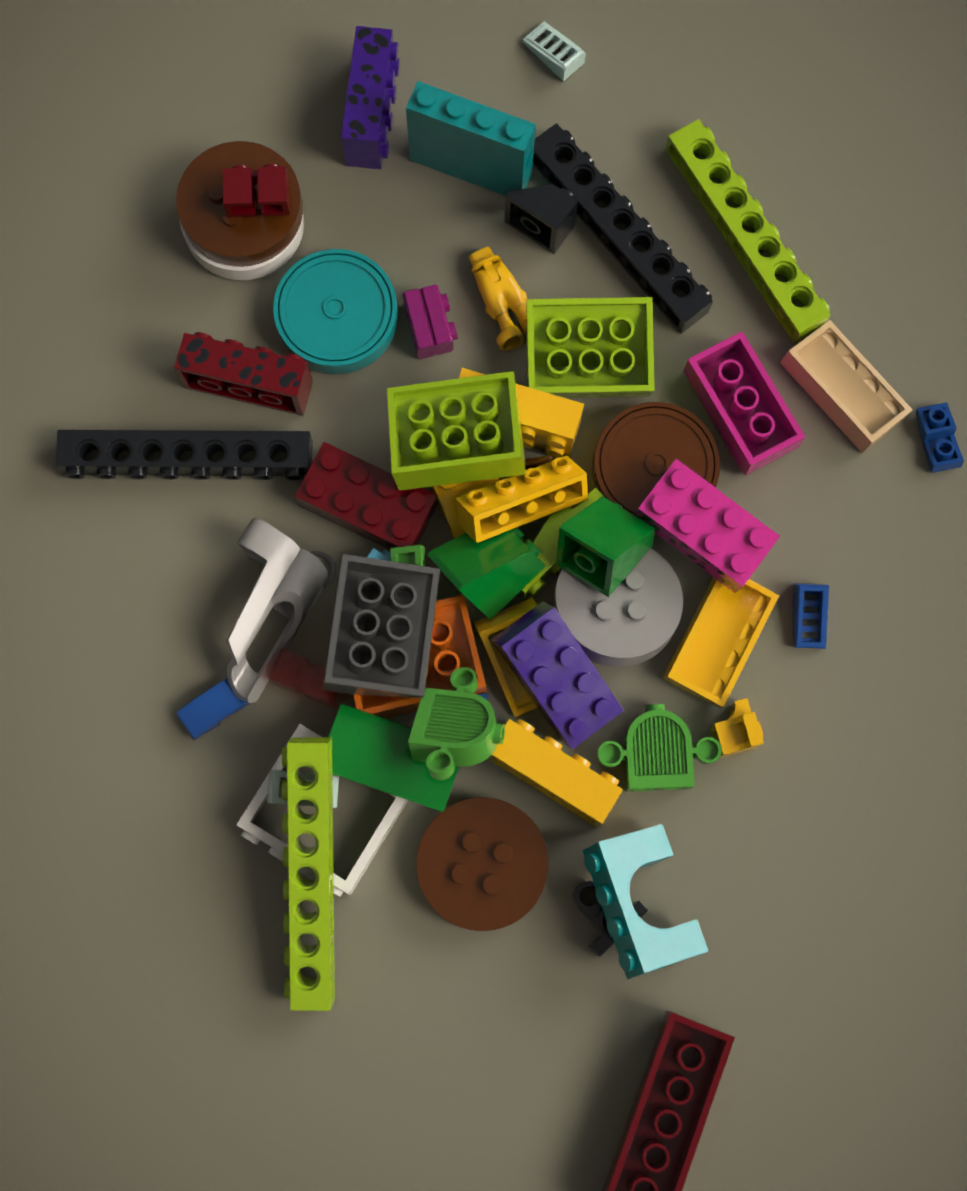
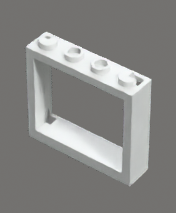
(255, 834)

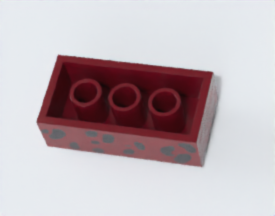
(244, 373)
(365, 499)

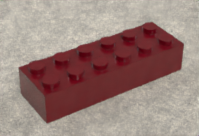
(670, 1107)

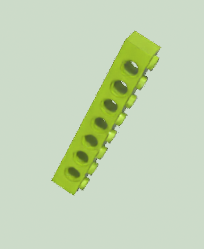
(796, 321)
(305, 992)

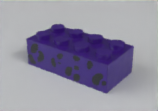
(370, 97)
(557, 674)

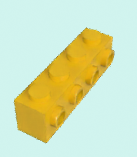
(521, 498)

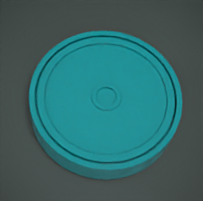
(336, 311)

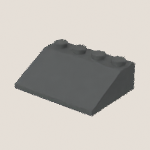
(381, 628)

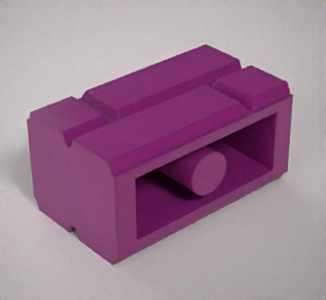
(428, 321)

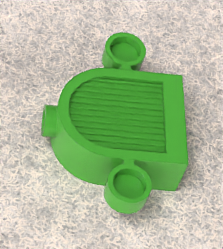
(454, 727)
(658, 752)

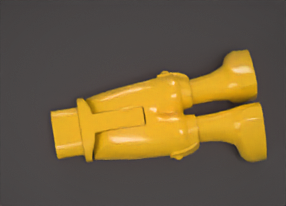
(499, 294)

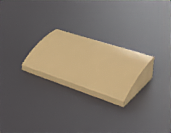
(845, 386)

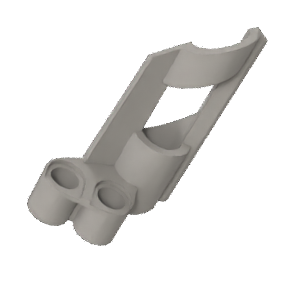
(286, 584)

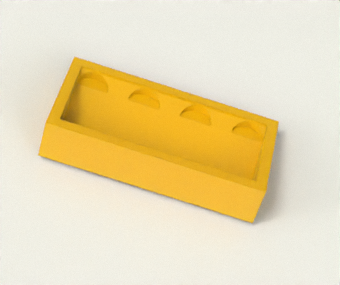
(719, 640)

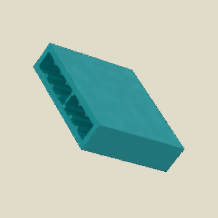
(469, 140)

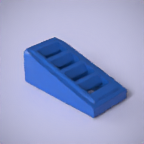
(821, 603)

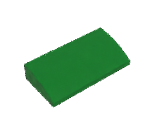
(379, 756)

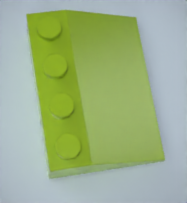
(590, 347)
(455, 431)

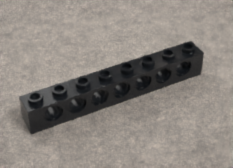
(680, 311)
(75, 444)

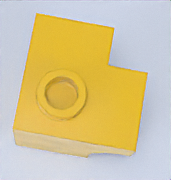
(739, 731)

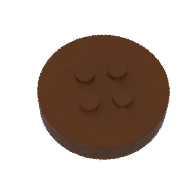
(234, 239)
(643, 445)
(482, 864)

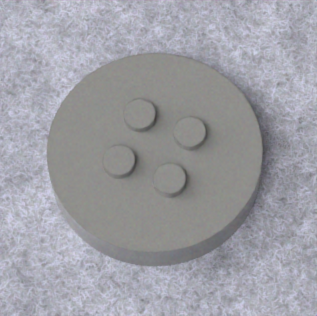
(632, 621)

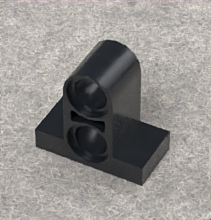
(595, 916)

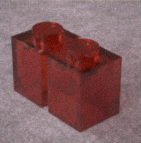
(293, 670)

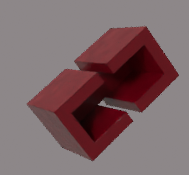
(240, 194)

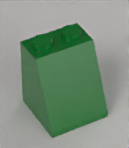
(603, 544)
(489, 570)

